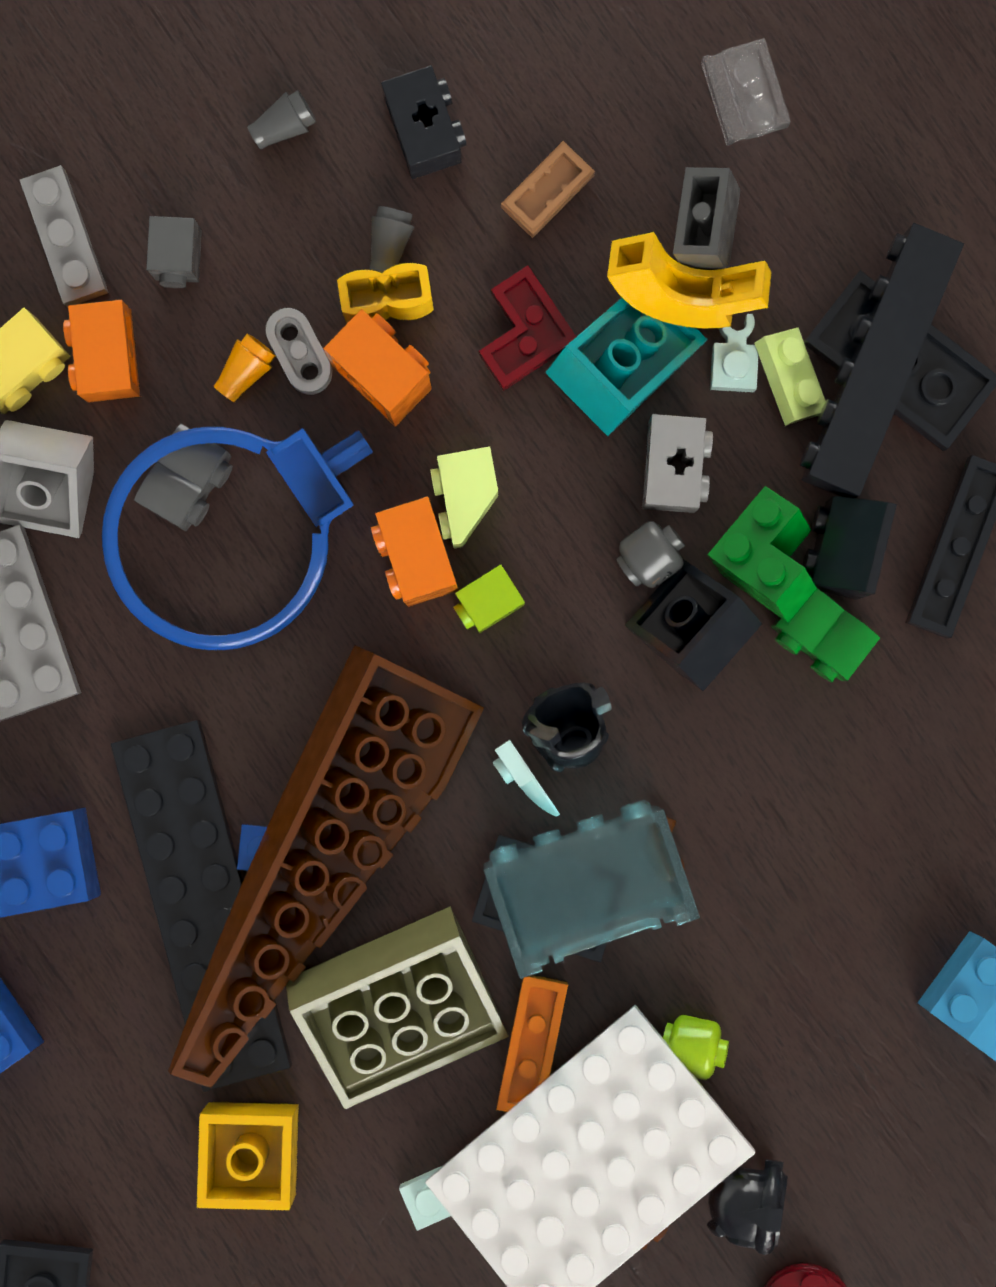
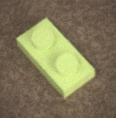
(791, 375)

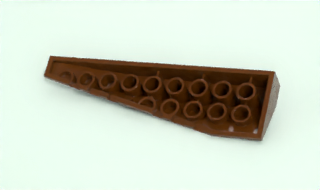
(355, 792)

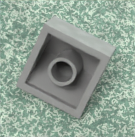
(45, 478)

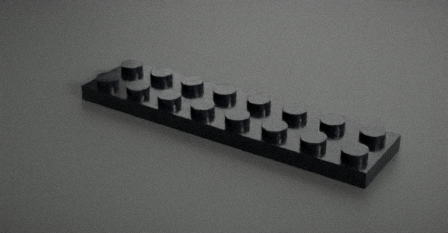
(190, 871)

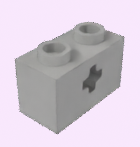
(665, 439)

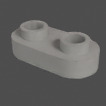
(300, 352)

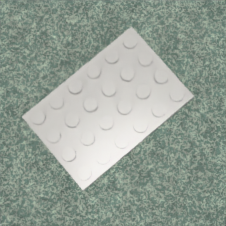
(591, 1162)

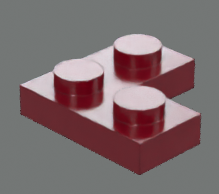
(537, 331)

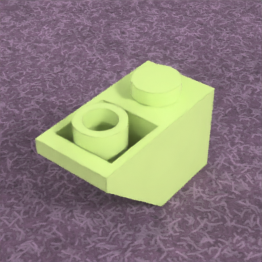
(468, 491)

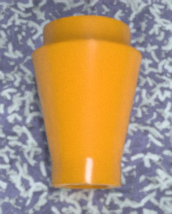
(244, 366)

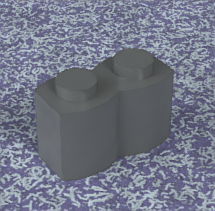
(182, 481)

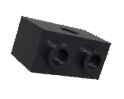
(416, 96)

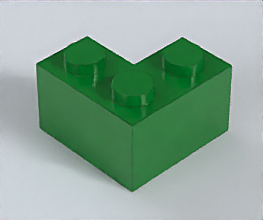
(758, 554)

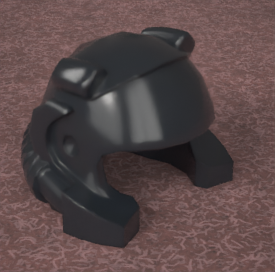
(568, 724)
(750, 1207)

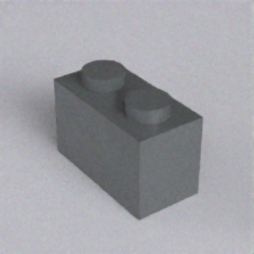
(707, 218)

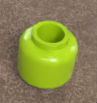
(697, 1044)

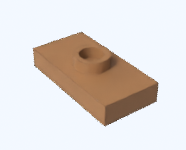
(547, 189)

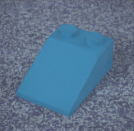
(966, 993)

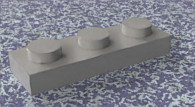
(64, 236)

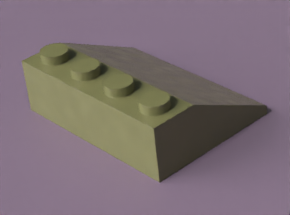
(395, 1008)

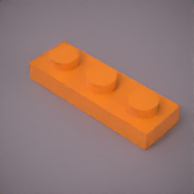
(532, 1038)

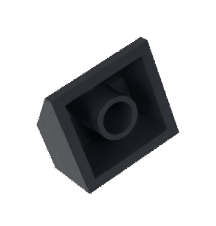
(849, 545)
(694, 624)

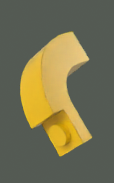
(682, 294)

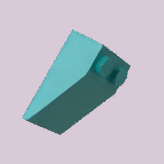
(621, 362)

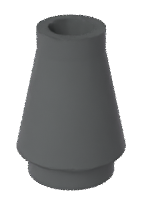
(282, 121)
(389, 237)

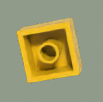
(247, 1156)

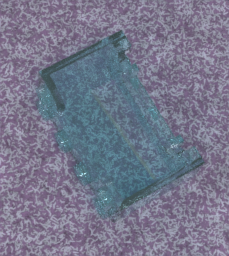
(589, 886)

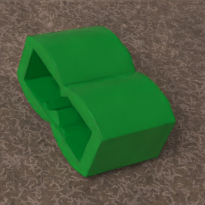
(828, 636)

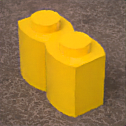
(396, 293)

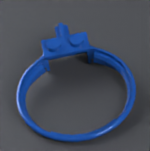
(307, 474)

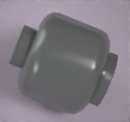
(651, 554)

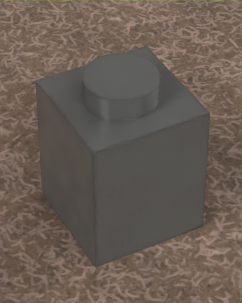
(174, 250)

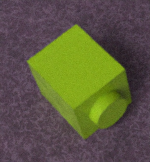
(488, 600)

